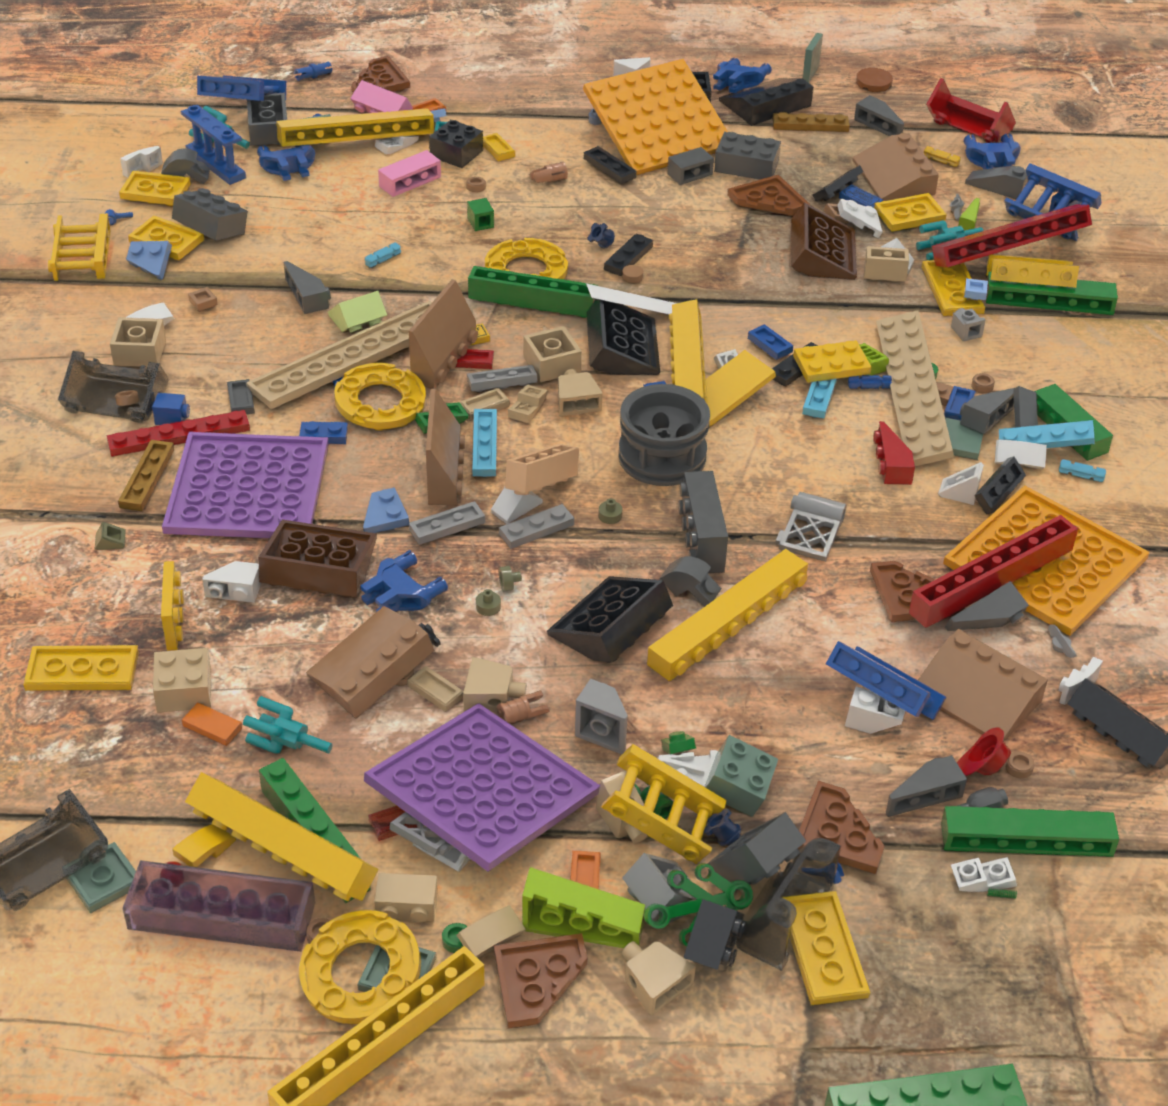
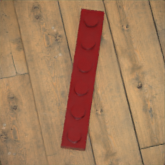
(177, 432)

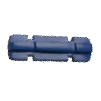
(870, 382)

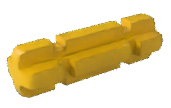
(942, 156)

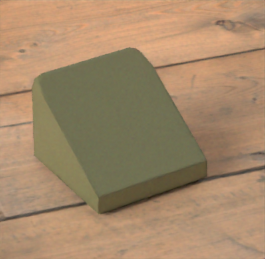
(109, 537)

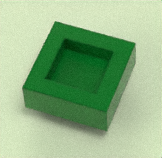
(678, 742)

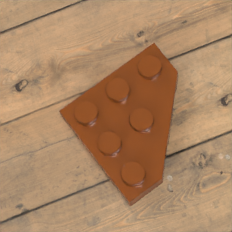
(384, 74)
(768, 194)
(896, 588)
(836, 819)
(537, 975)

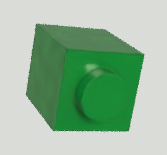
(480, 214)

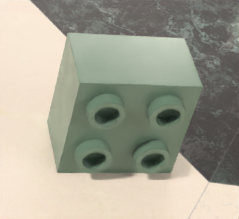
(741, 775)

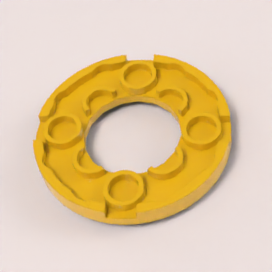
(545, 251)
(365, 375)
(343, 932)

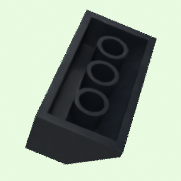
(1122, 722)

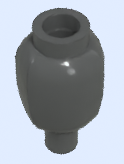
(987, 797)

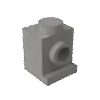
(966, 319)

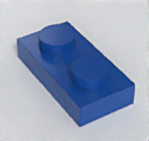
(770, 342)
(334, 431)

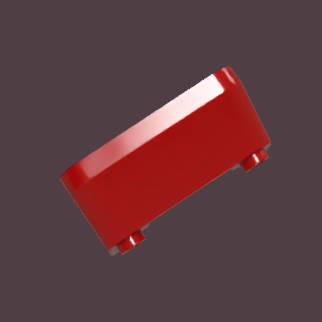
(969, 116)

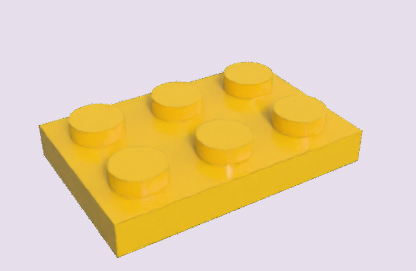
(153, 187)
(910, 212)
(158, 229)
(832, 361)
(170, 608)

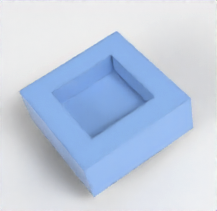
(438, 113)
(975, 289)

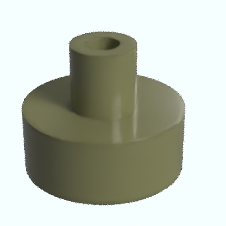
(610, 511)
(508, 578)
(488, 603)

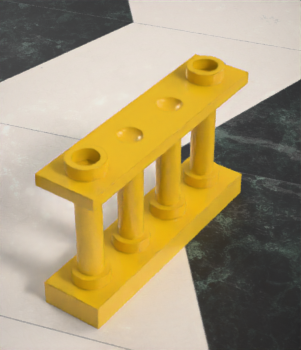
(99, 251)
(1032, 270)
(676, 786)

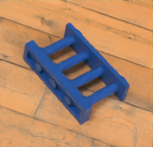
(239, 87)
(213, 157)
(1053, 183)
(886, 680)

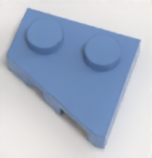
(150, 256)
(385, 512)

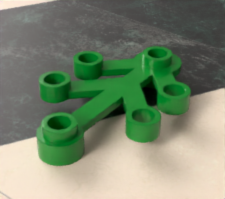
(725, 898)

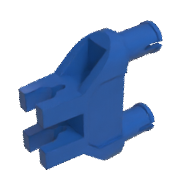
(739, 76)
(992, 154)
(287, 160)
(397, 589)

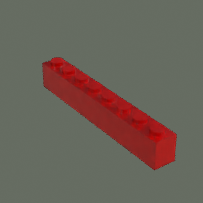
(1011, 235)
(992, 570)

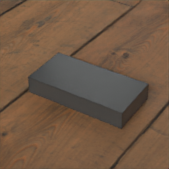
(240, 396)
(1025, 407)

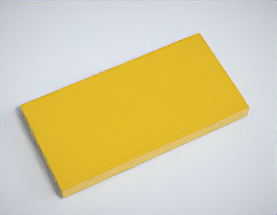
(949, 288)
(735, 384)
(81, 668)
(826, 950)

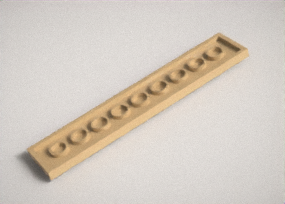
(335, 360)
(914, 388)

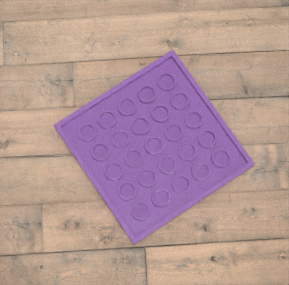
(244, 484)
(482, 785)

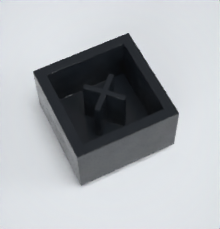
(456, 143)
(715, 936)

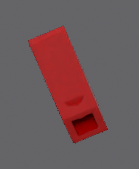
(895, 457)

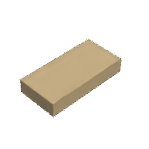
(489, 400)
(435, 688)

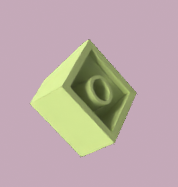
(358, 312)

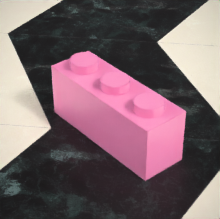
(375, 99)
(409, 173)

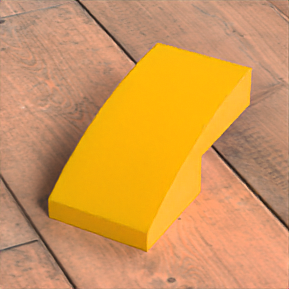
(202, 844)

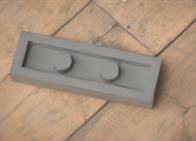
(502, 378)
(446, 523)
(536, 526)

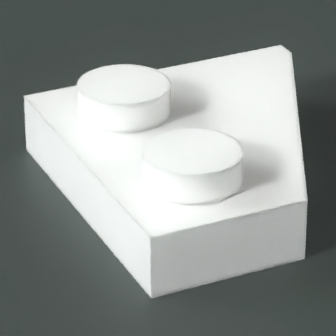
(860, 215)
(692, 766)

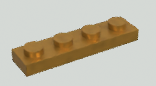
(810, 122)
(146, 475)

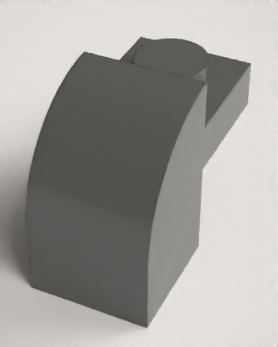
(184, 162)
(691, 575)

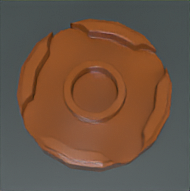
(874, 79)

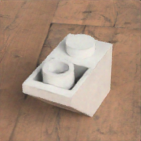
(233, 582)
(872, 712)

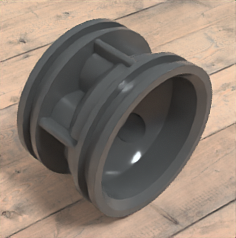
(652, 432)

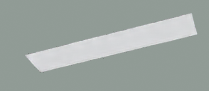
(630, 299)

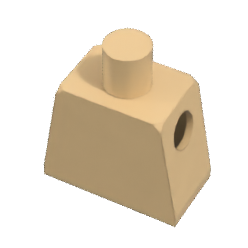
(578, 393)
(490, 685)
(616, 825)
(656, 974)

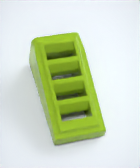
(969, 216)
(876, 359)

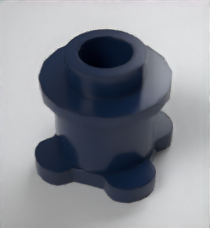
(602, 235)
(723, 828)

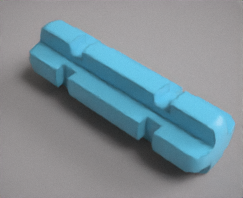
(382, 255)
(1082, 470)

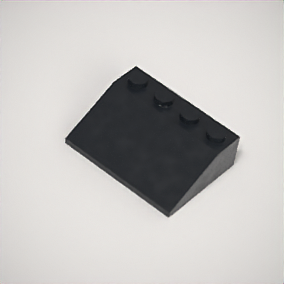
(775, 96)
(621, 340)
(612, 617)

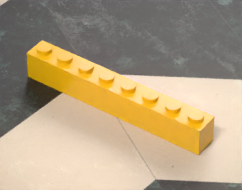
(355, 127)
(687, 347)
(727, 615)
(281, 836)
(382, 1033)

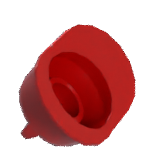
(986, 754)

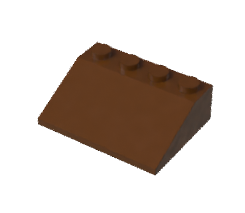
(822, 245)
(316, 558)

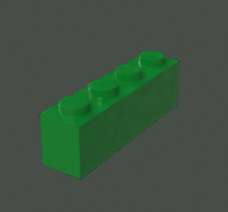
(1057, 407)

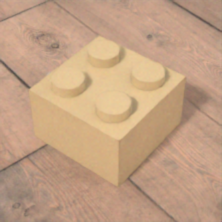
(137, 341)
(552, 353)
(181, 679)

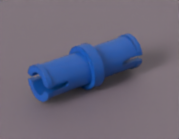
(313, 71)

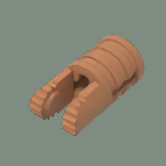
(550, 173)
(519, 709)

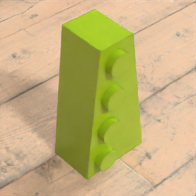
(566, 908)

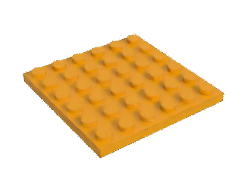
(656, 114)
(1069, 586)

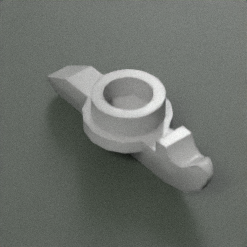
(956, 206)
(1060, 642)

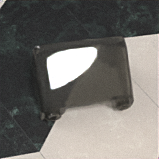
(93, 387)
(48, 852)
(772, 916)

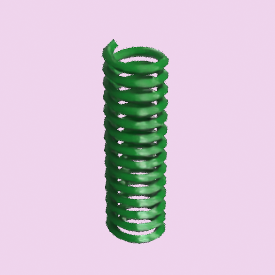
(1012, 894)

